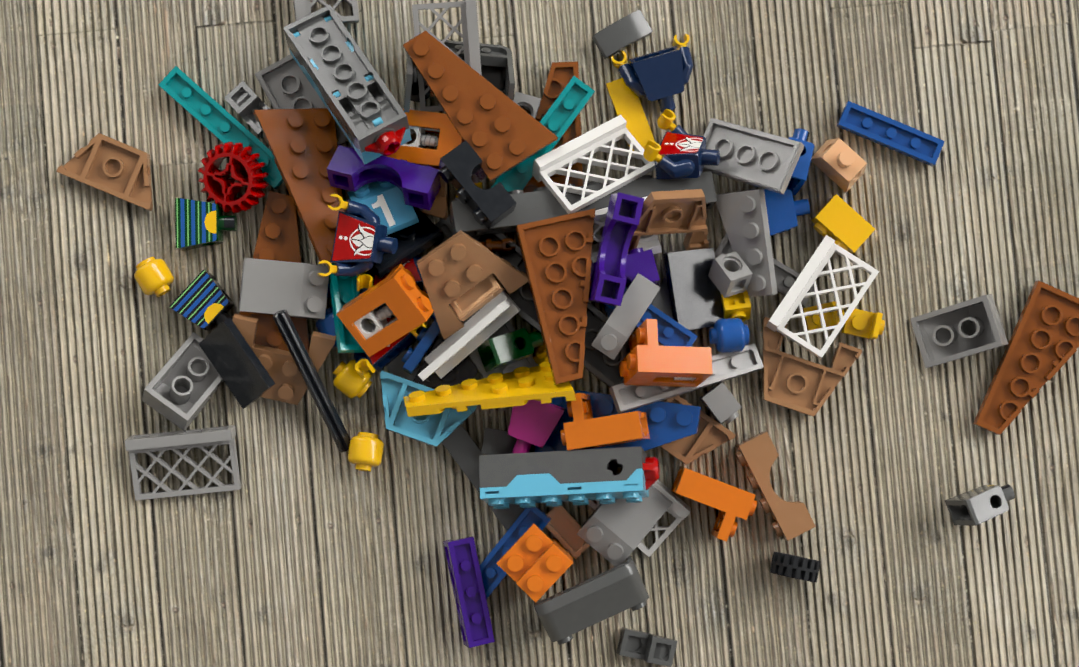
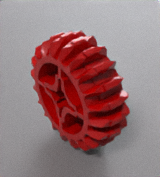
(226, 195)

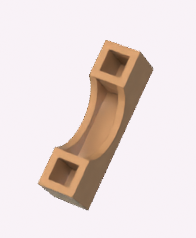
(759, 455)

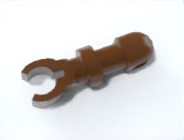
(499, 245)

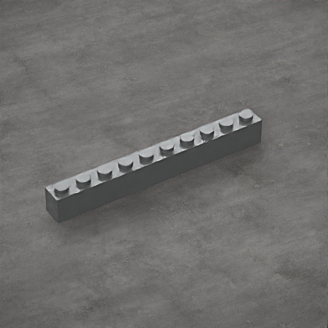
(543, 205)

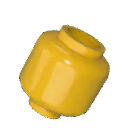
(154, 277)
(349, 381)
(365, 451)

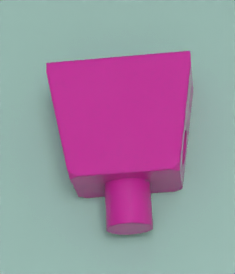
(533, 424)

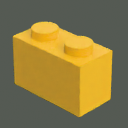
(842, 224)

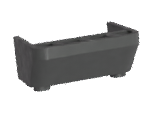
(495, 66)
(592, 601)

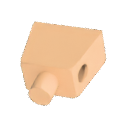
(839, 163)

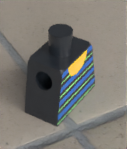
(204, 302)

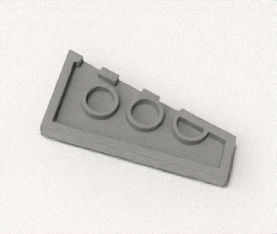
(749, 235)

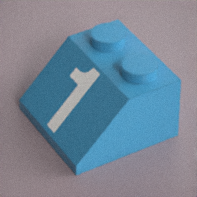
(387, 203)

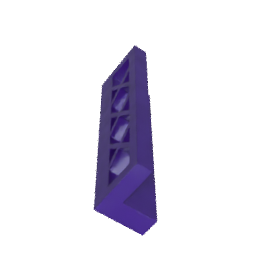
(468, 592)

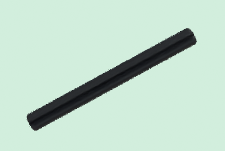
(312, 379)

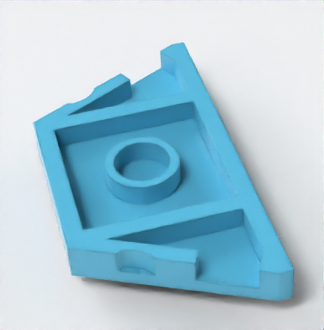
(426, 428)

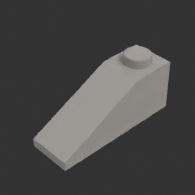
(625, 317)

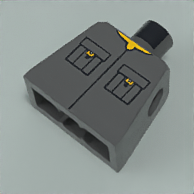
(979, 504)

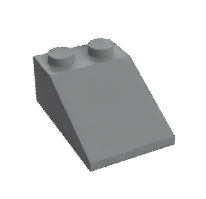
(283, 285)
(959, 330)
(183, 384)
(621, 526)

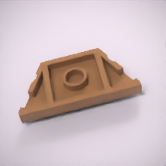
(113, 169)
(709, 436)

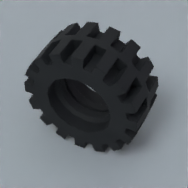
(795, 567)

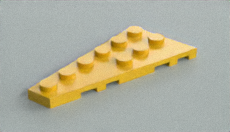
(491, 392)

